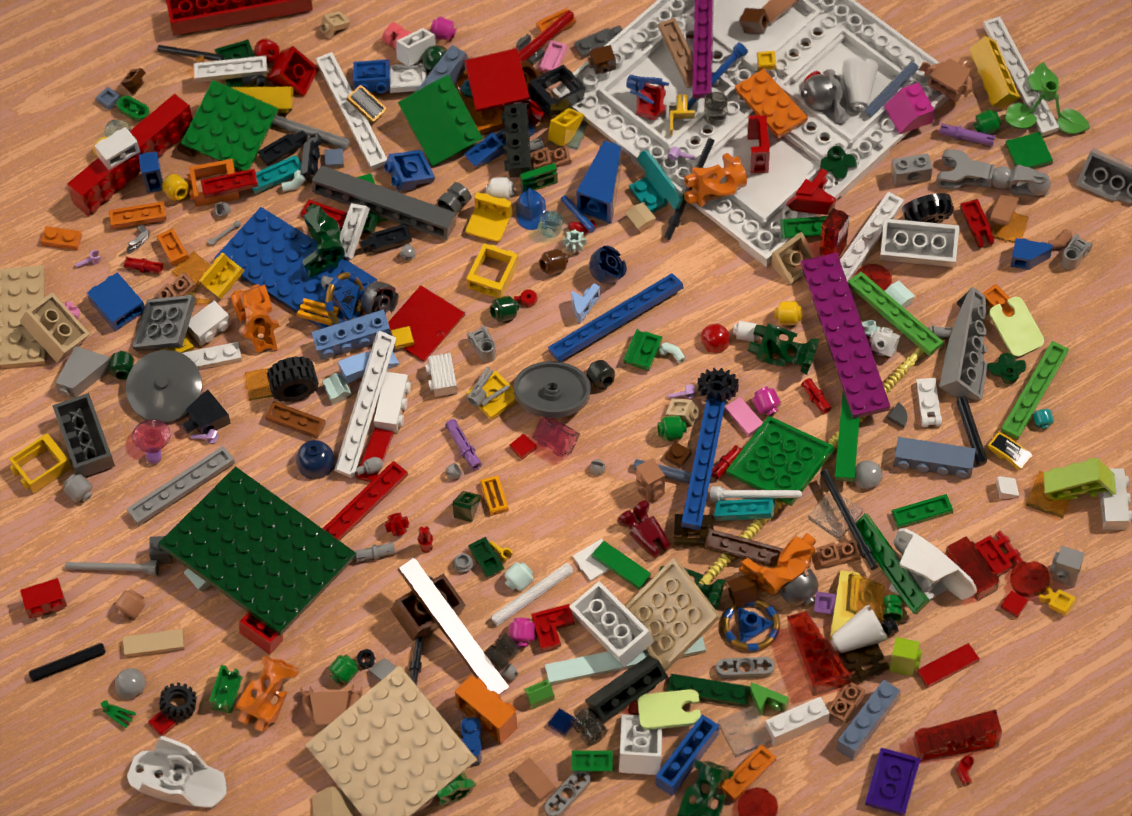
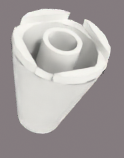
(859, 81)
(859, 632)

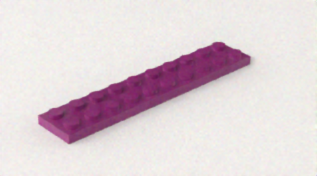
(845, 336)

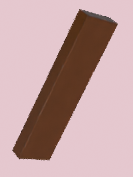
(742, 548)

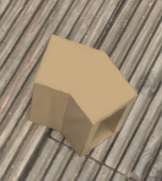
(641, 216)

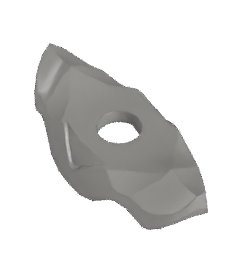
(838, 97)

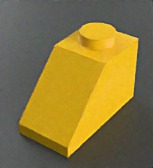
(564, 127)

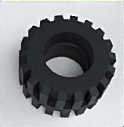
(292, 379)

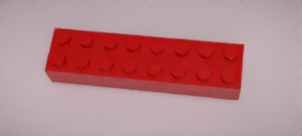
(201, 15)
(153, 134)

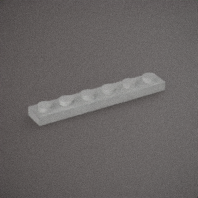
(180, 485)

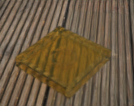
(1042, 502)
(862, 593)

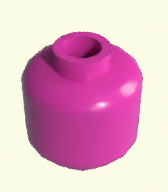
(443, 28)
(766, 401)
(522, 631)

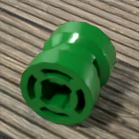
(893, 607)

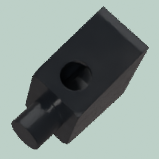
(205, 414)

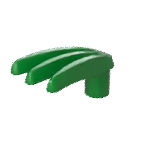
(112, 711)

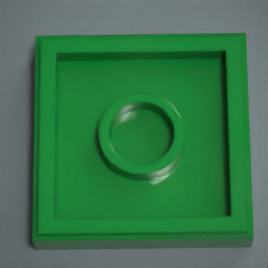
(1029, 151)

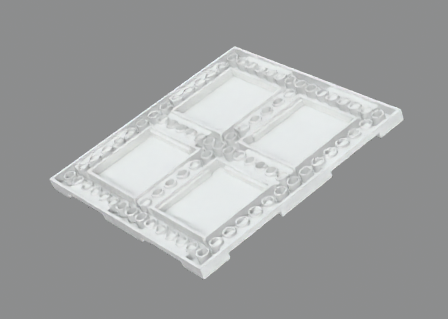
(756, 209)

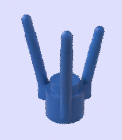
(637, 83)

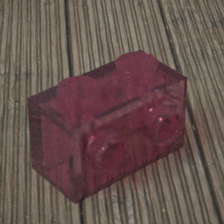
(555, 436)

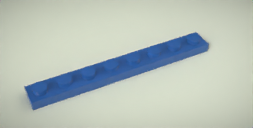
(615, 317)
(703, 464)

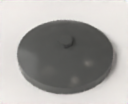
(163, 386)
(552, 389)

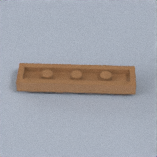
(678, 49)

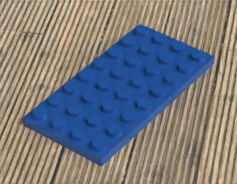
(274, 256)

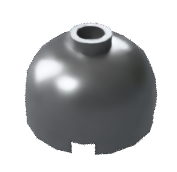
(817, 93)
(379, 297)
(801, 589)

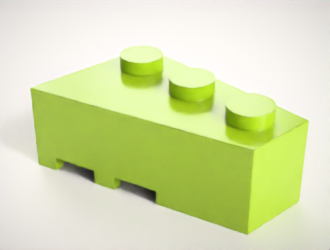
(1079, 479)

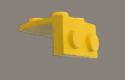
(489, 217)

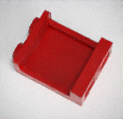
(760, 154)

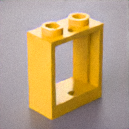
(488, 286)
(31, 451)

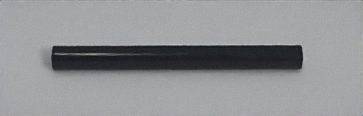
(190, 53)

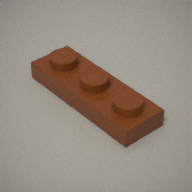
(295, 419)

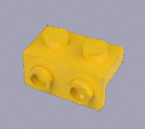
(221, 275)

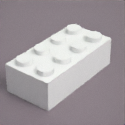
(919, 242)
(611, 624)

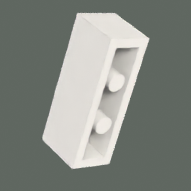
(392, 402)
(1115, 507)
(797, 721)

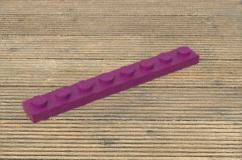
(703, 48)

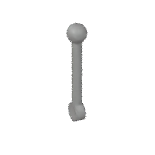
(212, 241)

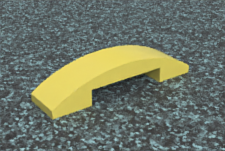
(840, 615)

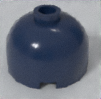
(607, 265)
(315, 459)

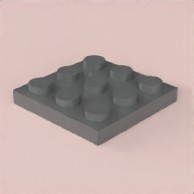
(164, 323)

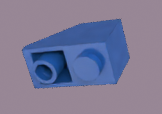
(1030, 253)

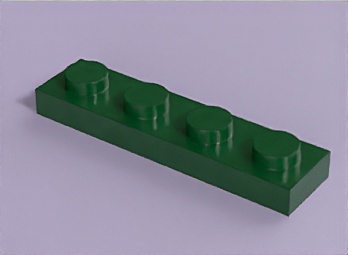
(712, 690)

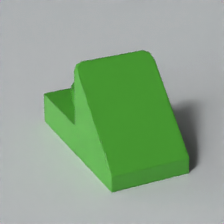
(763, 696)

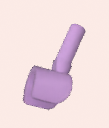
(675, 152)
(92, 259)
(689, 393)
(211, 437)

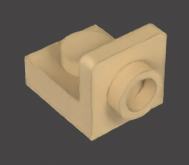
(332, 23)
(684, 408)

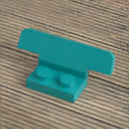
(655, 188)

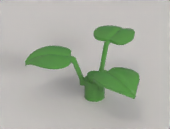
(1045, 80)

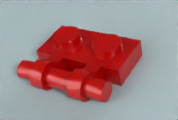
(996, 559)

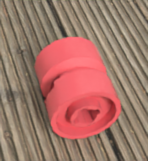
(393, 33)

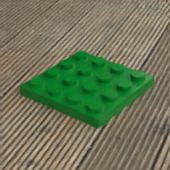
(230, 126)
(780, 458)

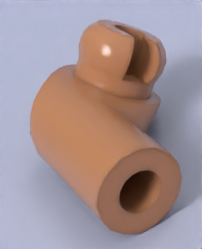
(1063, 240)

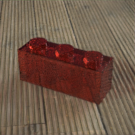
(834, 233)
(966, 556)

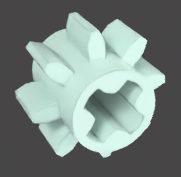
(574, 241)

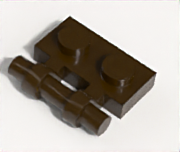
(707, 523)
(862, 657)

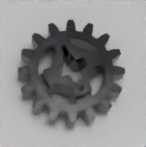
(718, 385)

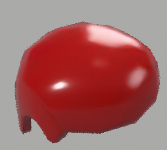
(715, 338)

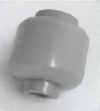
(78, 488)

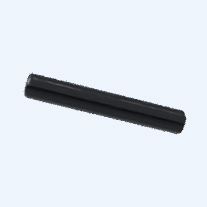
(971, 430)
(67, 662)

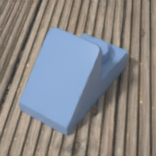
(584, 303)

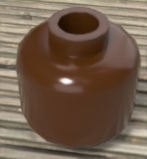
(553, 262)

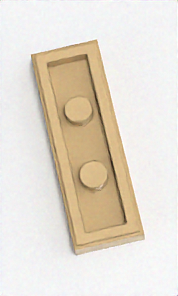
(153, 643)

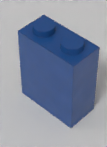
(116, 301)

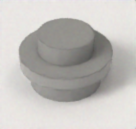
(463, 563)

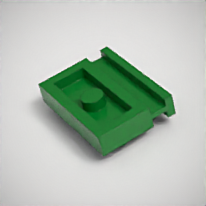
(539, 178)
(643, 350)

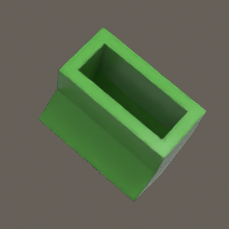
(539, 694)

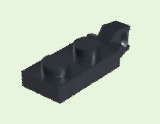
(282, 148)
(310, 156)
(386, 239)

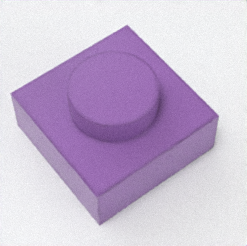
(825, 602)

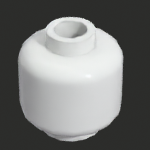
(500, 187)

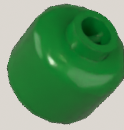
(987, 122)
(671, 428)
(343, 669)

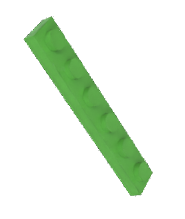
(895, 313)
(1034, 390)

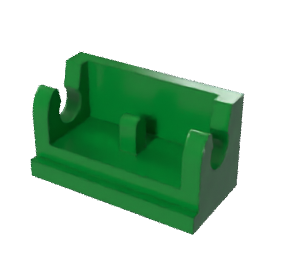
(225, 690)
(592, 761)

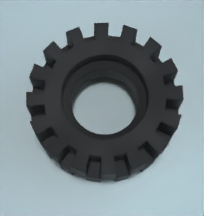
(177, 692)

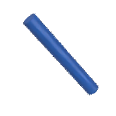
(579, 215)

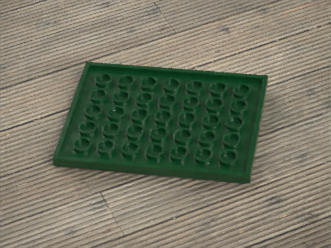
(257, 550)

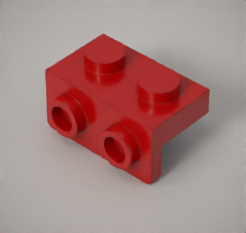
(648, 110)

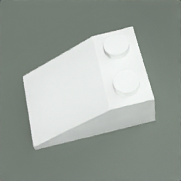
(639, 747)

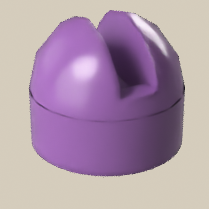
(154, 457)

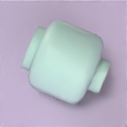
(518, 576)

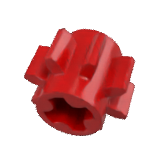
(397, 524)

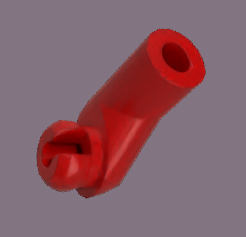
(579, 227)

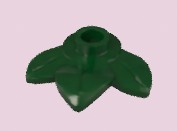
(838, 165)
(1007, 368)

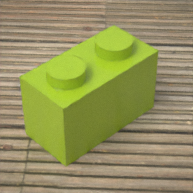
(905, 656)

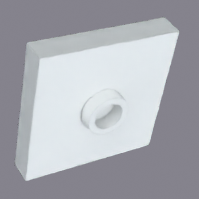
(406, 78)

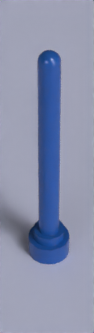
(738, 52)

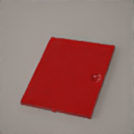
(497, 79)
(429, 321)

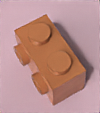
(650, 480)

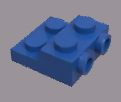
(372, 75)
(408, 170)

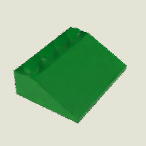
(440, 120)

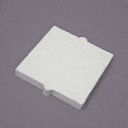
(587, 564)

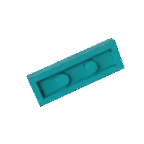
(277, 173)
(744, 509)

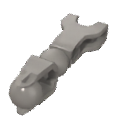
(1022, 180)

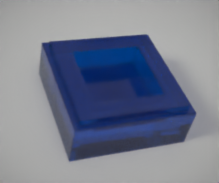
(561, 722)

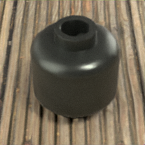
(601, 374)

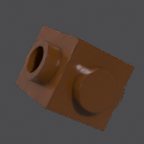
(602, 60)

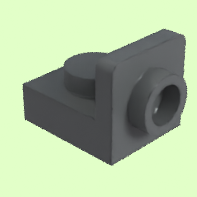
(534, 58)

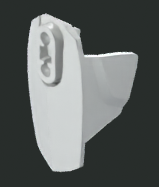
(931, 567)
(184, 778)

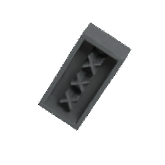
(83, 435)

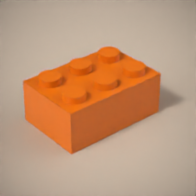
(479, 702)

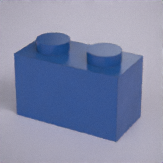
(151, 171)

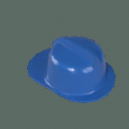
(530, 208)

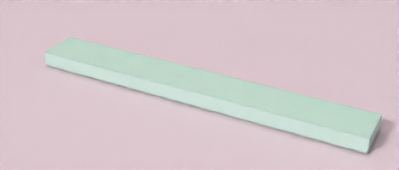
(601, 664)

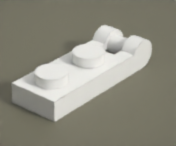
(928, 402)

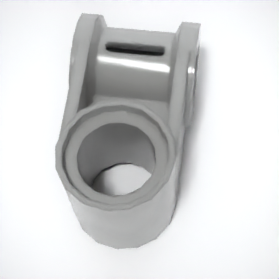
(1077, 250)
(482, 341)

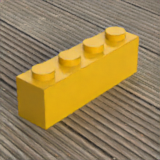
(994, 73)
(276, 96)

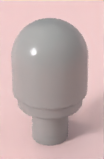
(370, 466)

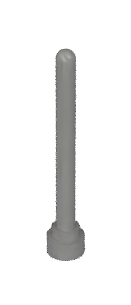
(150, 568)

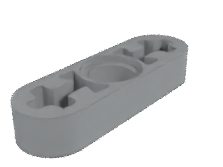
(730, 662)
(581, 786)

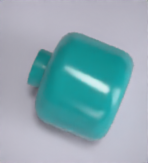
(1043, 418)

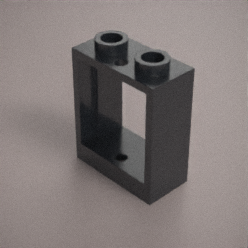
(543, 99)

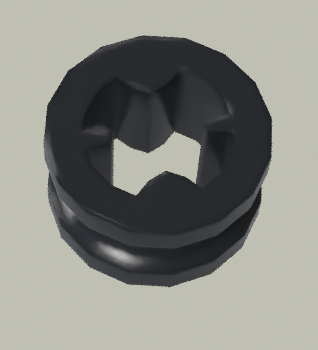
(889, 626)
(367, 652)

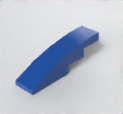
(489, 148)

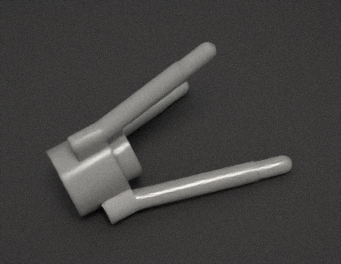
(477, 395)

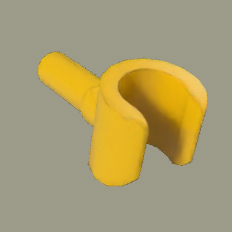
(501, 551)

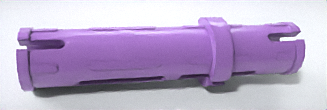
(965, 134)
(461, 441)

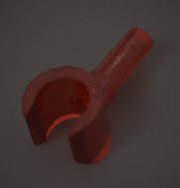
(633, 708)

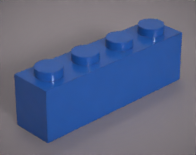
(683, 758)

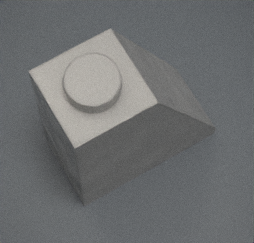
(81, 371)

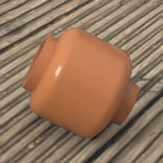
(130, 604)

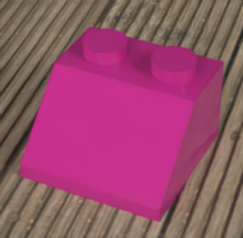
(910, 109)

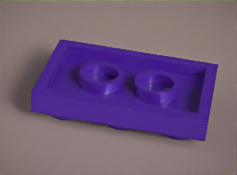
(892, 781)

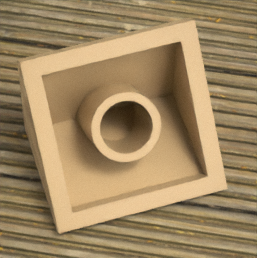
(788, 258)
(332, 802)

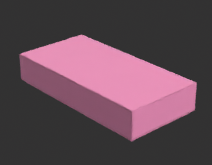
(553, 56)
(743, 416)

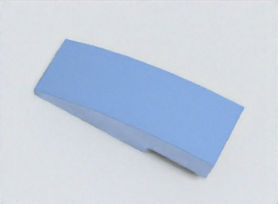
(354, 366)

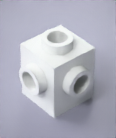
(884, 342)

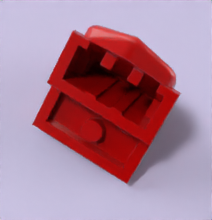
(812, 196)

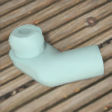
(295, 183)
(674, 350)

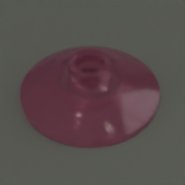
(151, 429)

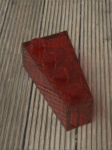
(819, 662)
(958, 736)

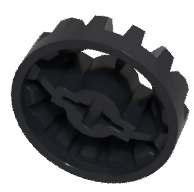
(929, 208)

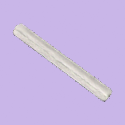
(531, 594)

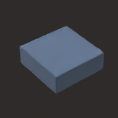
(108, 98)
(334, 158)

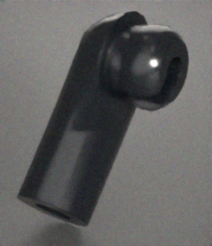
(259, 80)

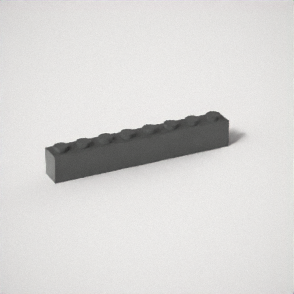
(384, 202)

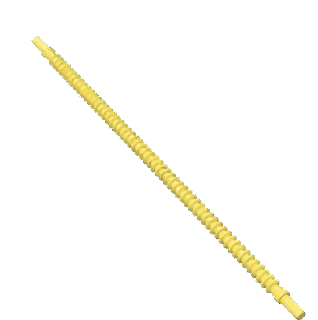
(758, 523)

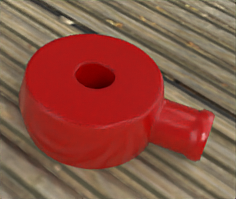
(527, 298)

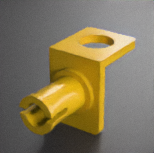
(681, 112)

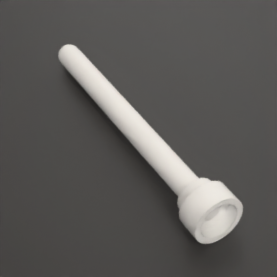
(718, 493)

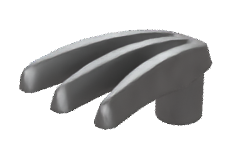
(139, 241)

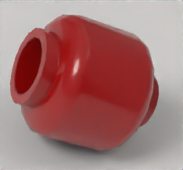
(267, 48)

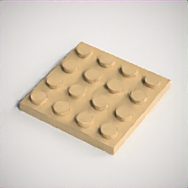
(673, 613)

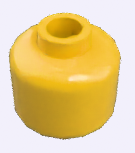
(175, 187)
(788, 313)

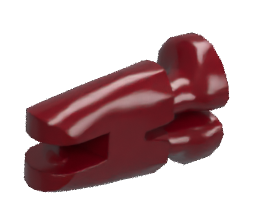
(645, 532)

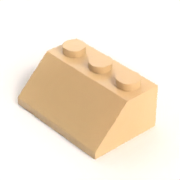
(54, 327)

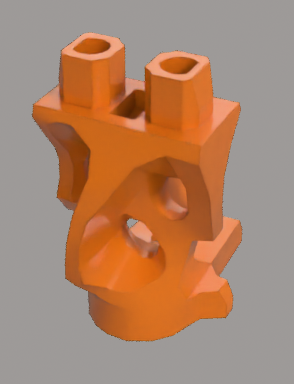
(706, 181)
(254, 307)
(791, 564)
(277, 672)

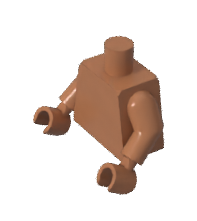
(949, 77)
(327, 706)

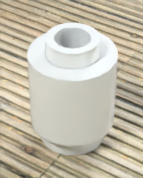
(744, 331)

